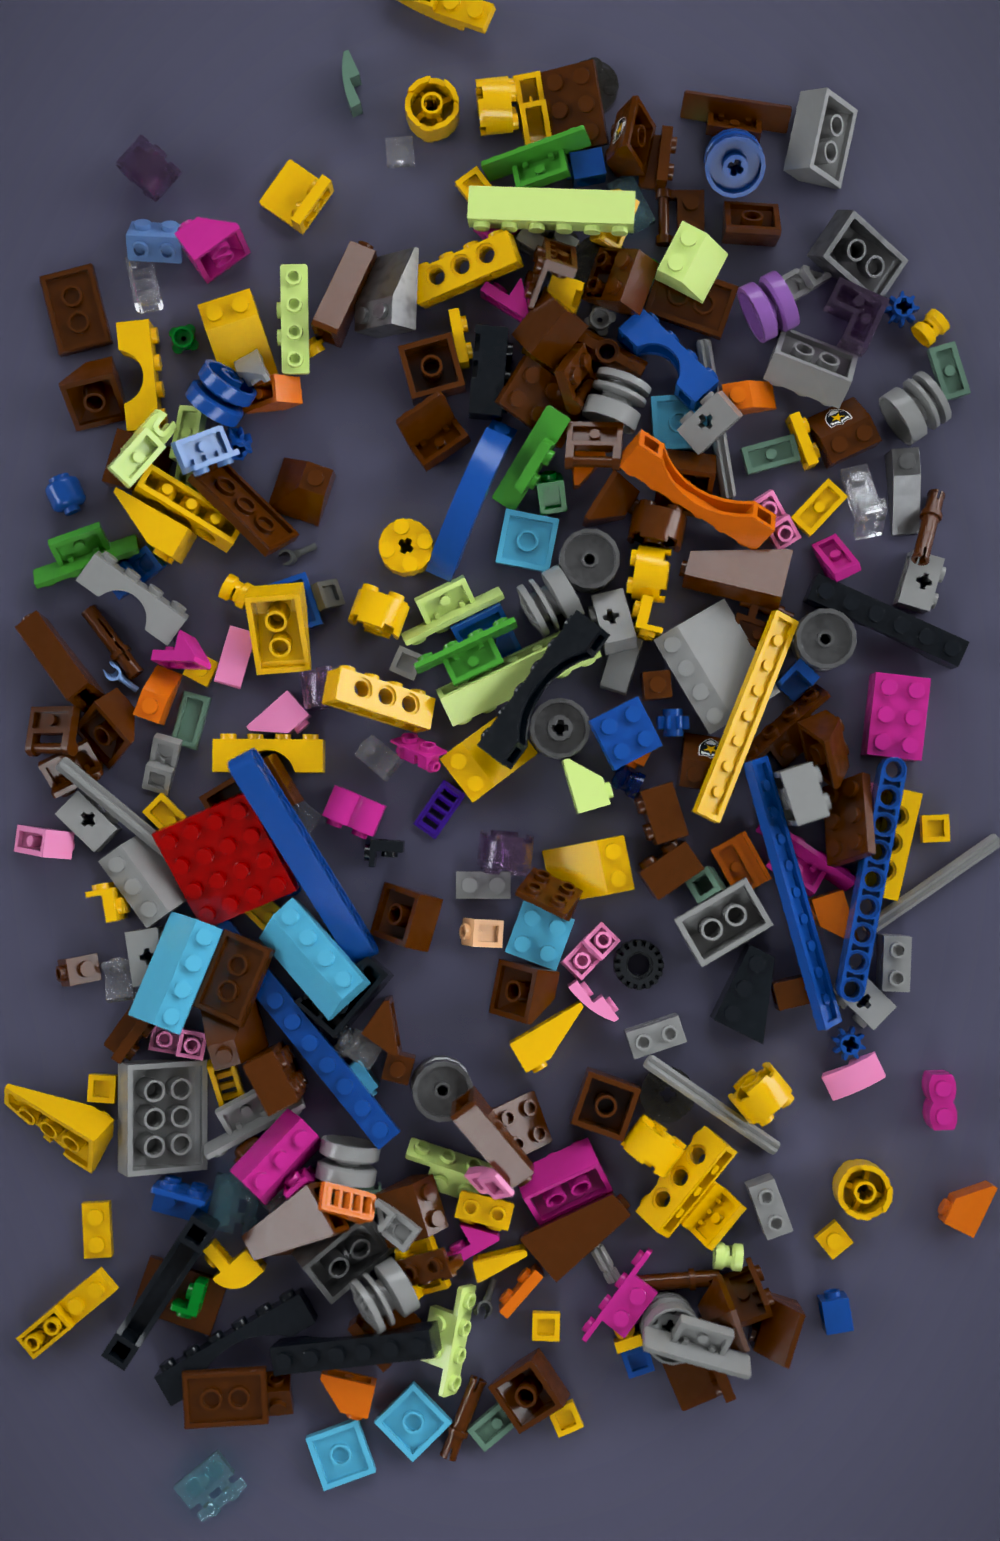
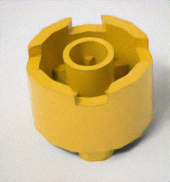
(433, 93)
(495, 105)
(401, 532)
(650, 572)
(379, 612)
(761, 1094)
(653, 1145)
(869, 1203)

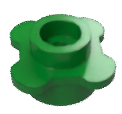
(183, 331)

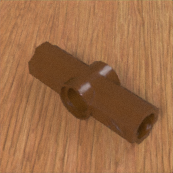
(621, 360)

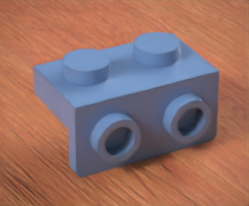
(153, 242)
(203, 449)

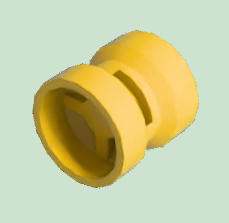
(930, 328)
(234, 590)

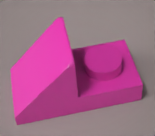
(513, 304)
(835, 558)
(185, 654)
(478, 1239)

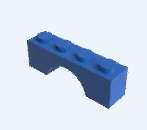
(646, 336)

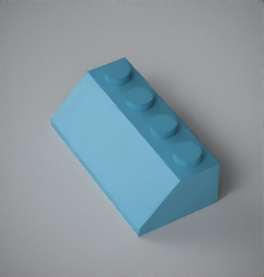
(313, 958)
(175, 972)

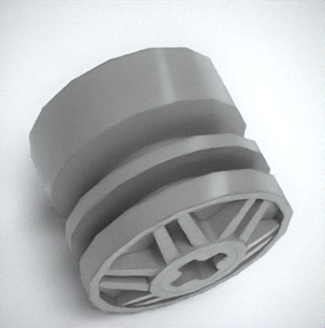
(618, 395)
(915, 408)
(550, 600)
(380, 1297)
(663, 1308)

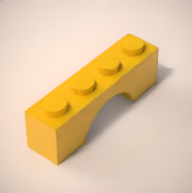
(138, 342)
(304, 754)

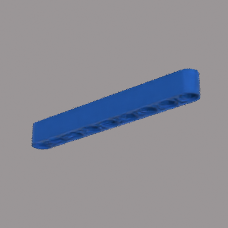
(302, 855)
(874, 893)

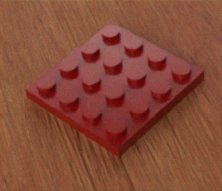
(225, 861)

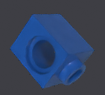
(587, 167)
(835, 1311)

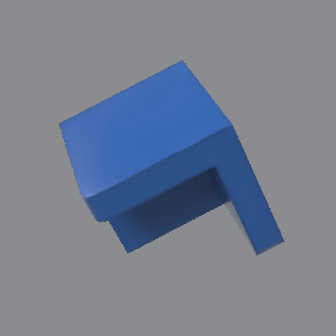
(796, 679)

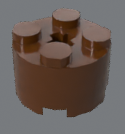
(657, 525)

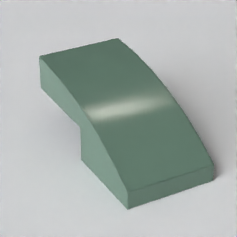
(351, 79)

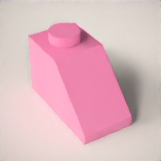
(281, 717)
(44, 842)

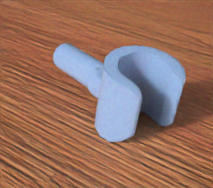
(117, 675)

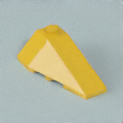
(73, 1125)

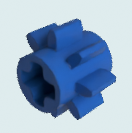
(896, 314)
(239, 441)
(672, 722)
(850, 1050)

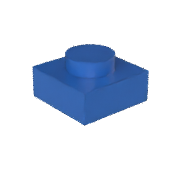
(637, 1362)

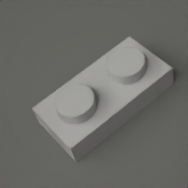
(483, 885)

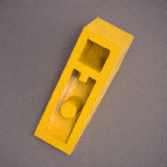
(541, 1041)

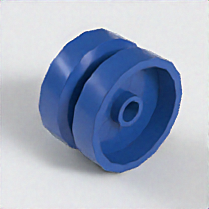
(737, 179)
(220, 393)

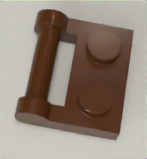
(688, 209)
(569, 374)
(594, 437)
(52, 722)

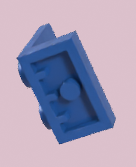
(180, 1198)

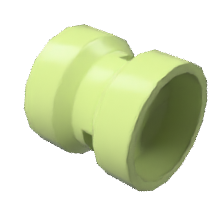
(728, 1256)

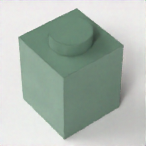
(705, 884)

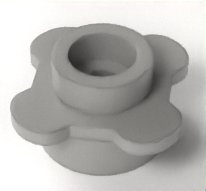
(600, 327)

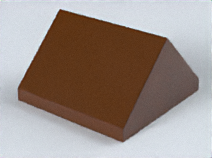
(751, 223)
(549, 330)
(384, 1029)

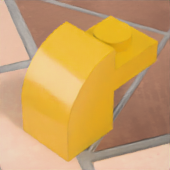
(235, 1271)

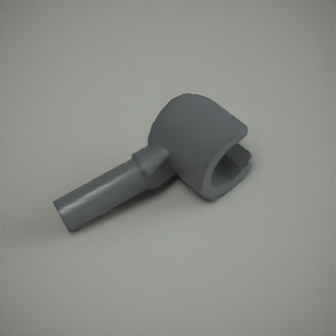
(297, 553)
(486, 1300)

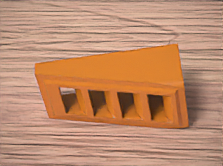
(363, 1202)

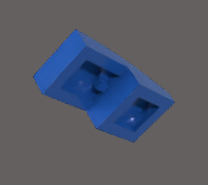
(145, 564)

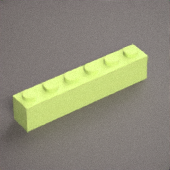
(551, 210)
(497, 685)

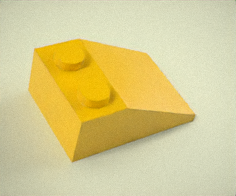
(236, 329)
(165, 535)
(279, 628)
(476, 769)
(592, 866)

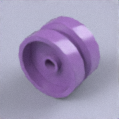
(768, 306)

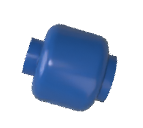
(65, 494)

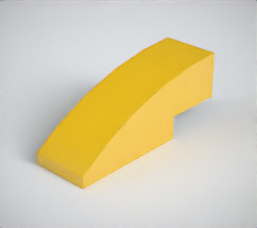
(532, 107)

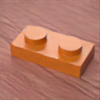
(513, 1298)

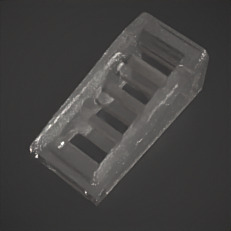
(149, 299)

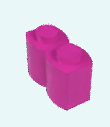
(353, 811)
(938, 1106)

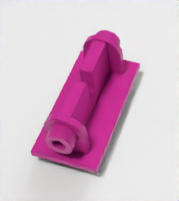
(419, 751)

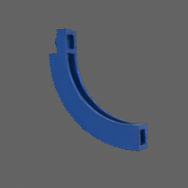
(469, 499)

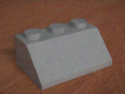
(820, 138)
(811, 368)
(143, 880)
(723, 922)

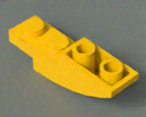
(456, 13)
(67, 1312)

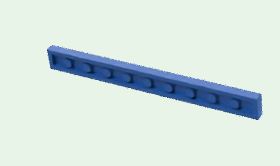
(792, 893)
(323, 1058)

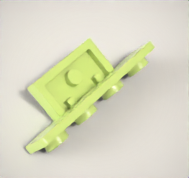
(294, 317)
(446, 606)
(445, 1165)
(453, 1331)

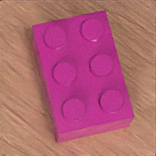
(895, 716)

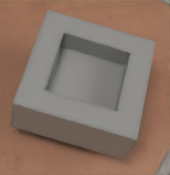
(403, 663)

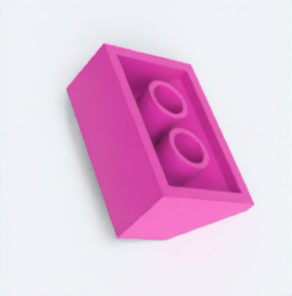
(212, 245)
(276, 1155)
(565, 1181)

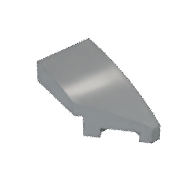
(804, 280)
(252, 368)
(396, 1226)

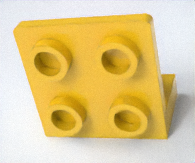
(297, 196)

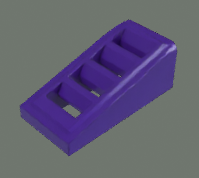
(431, 803)

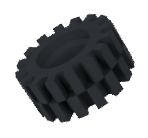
(650, 976)

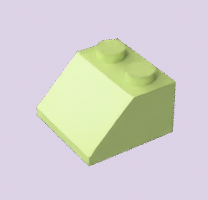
(691, 262)
(586, 787)

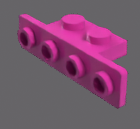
(814, 867)
(627, 1303)

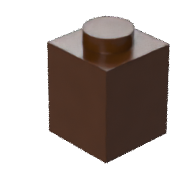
(656, 685)
(789, 992)
(399, 1068)

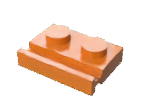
(739, 859)

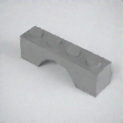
(105, 575)

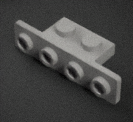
(241, 1120)
(700, 1345)

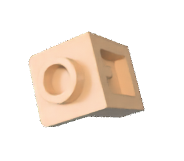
(481, 932)

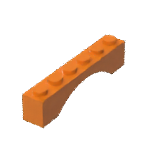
(741, 520)

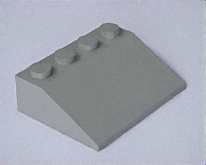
(709, 661)
(162, 1116)

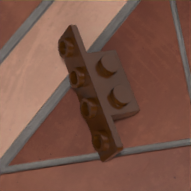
(732, 112)
(782, 735)

